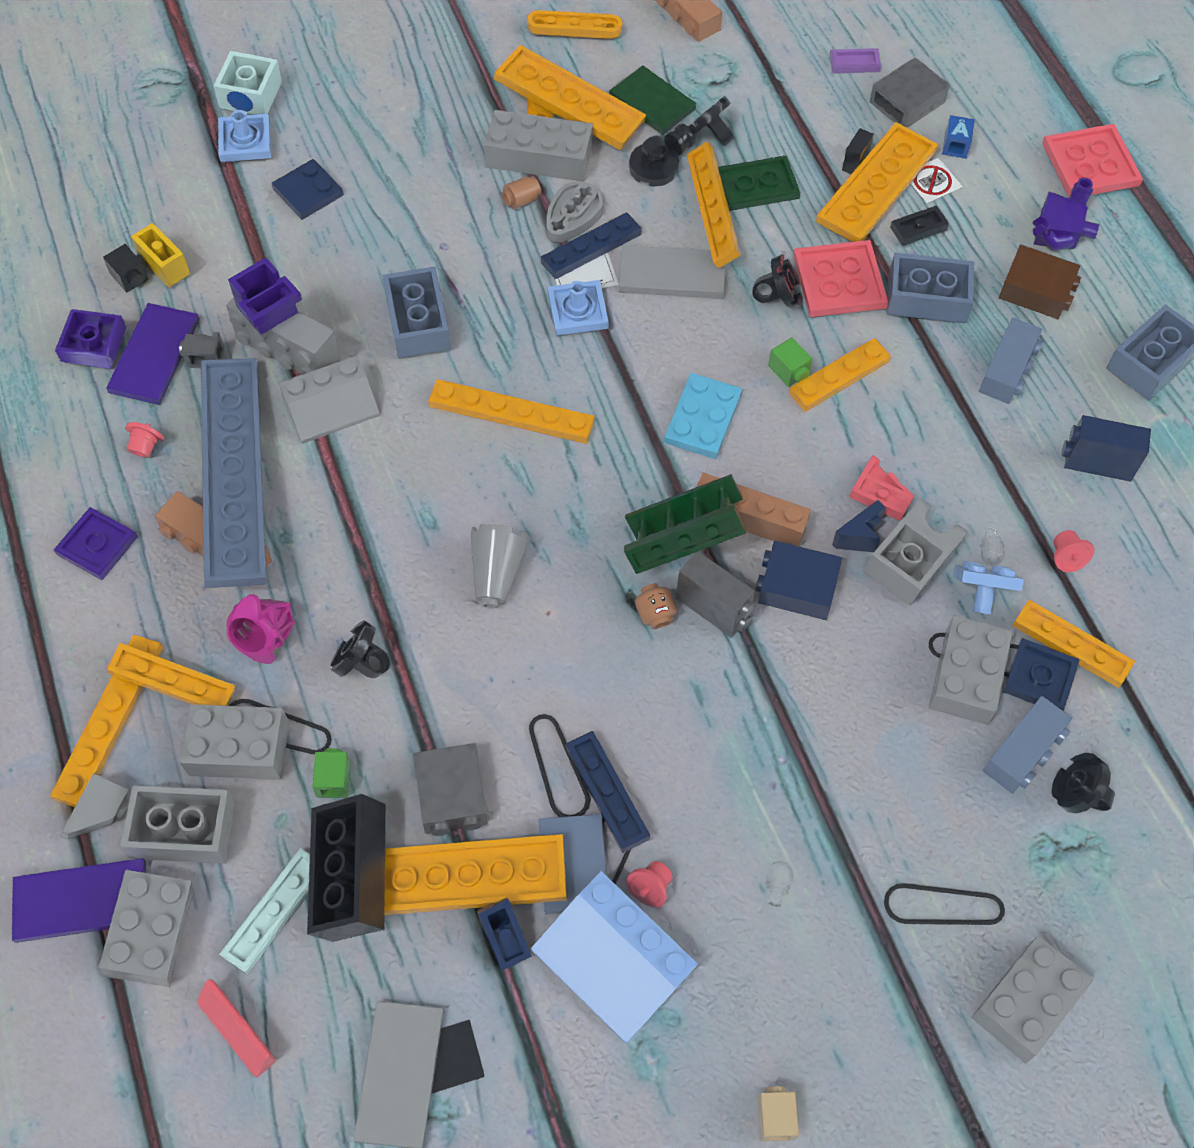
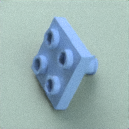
(244, 137)
(577, 307)
(986, 582)

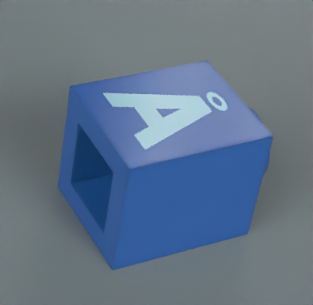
(958, 136)

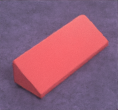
(235, 1029)

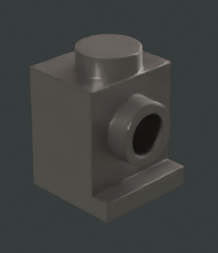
(201, 347)

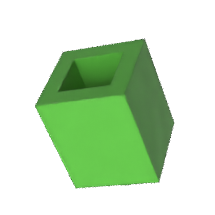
(790, 362)
(331, 774)

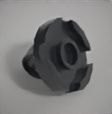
(712, 120)
(654, 162)
(782, 282)
(356, 653)
(1084, 785)

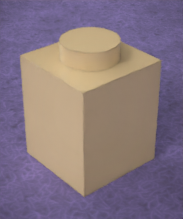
(778, 1115)

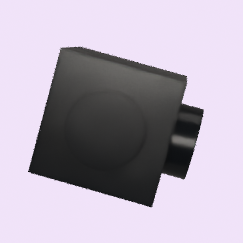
(126, 267)

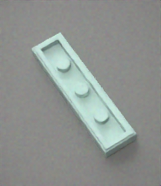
(269, 914)

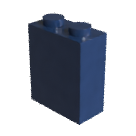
(1106, 448)
(798, 580)

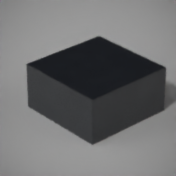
(857, 150)

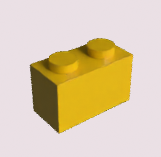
(160, 255)

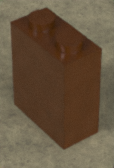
(1040, 282)

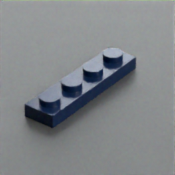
(590, 245)
(607, 792)

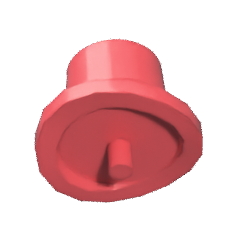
(142, 439)
(1071, 551)
(650, 884)

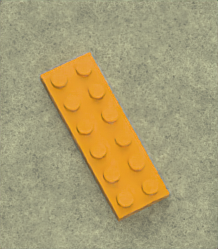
(569, 96)
(877, 183)
(475, 874)

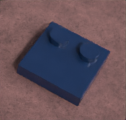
(307, 189)
(1039, 673)

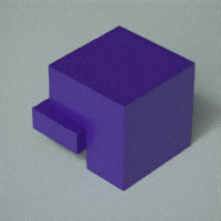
(264, 296)

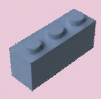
(1011, 361)
(1028, 745)

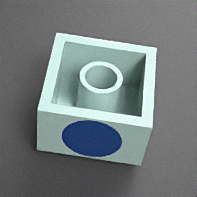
(248, 83)

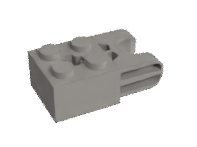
(912, 554)

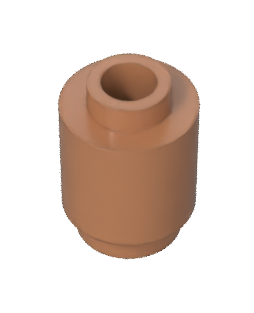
(521, 192)

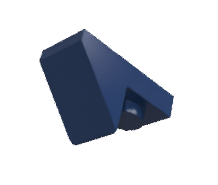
(859, 532)
(504, 933)

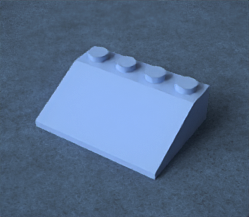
(613, 957)

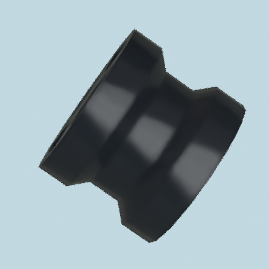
(680, 139)

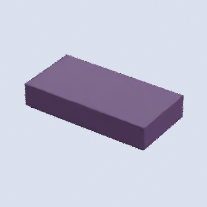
(855, 60)

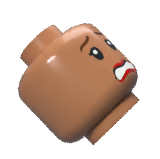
(656, 606)

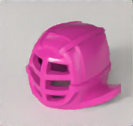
(268, 626)

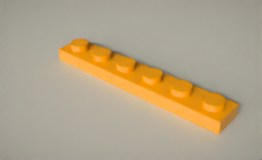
(713, 205)
(511, 411)
(101, 731)

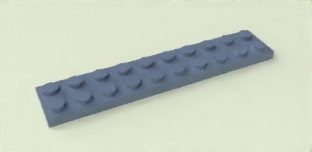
(232, 474)

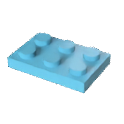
(703, 415)

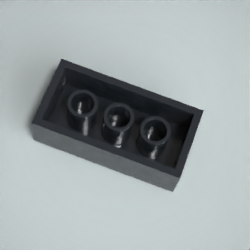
(347, 868)

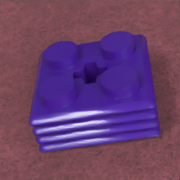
(91, 338)

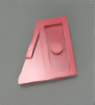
(878, 485)

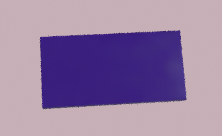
(152, 354)
(67, 900)

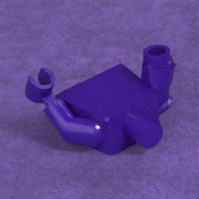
(1063, 218)

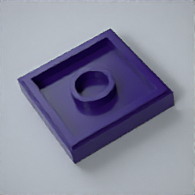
(95, 543)

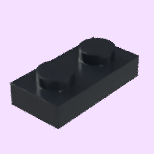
(919, 225)

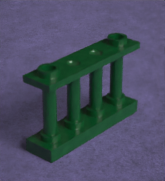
(687, 537)

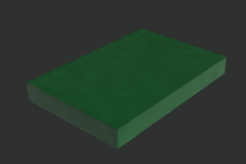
(655, 98)
(758, 183)

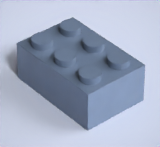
(930, 287)
(417, 312)
(1154, 352)

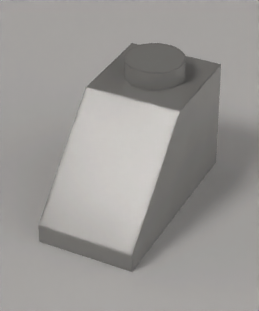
(96, 807)

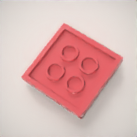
(1095, 155)
(840, 278)

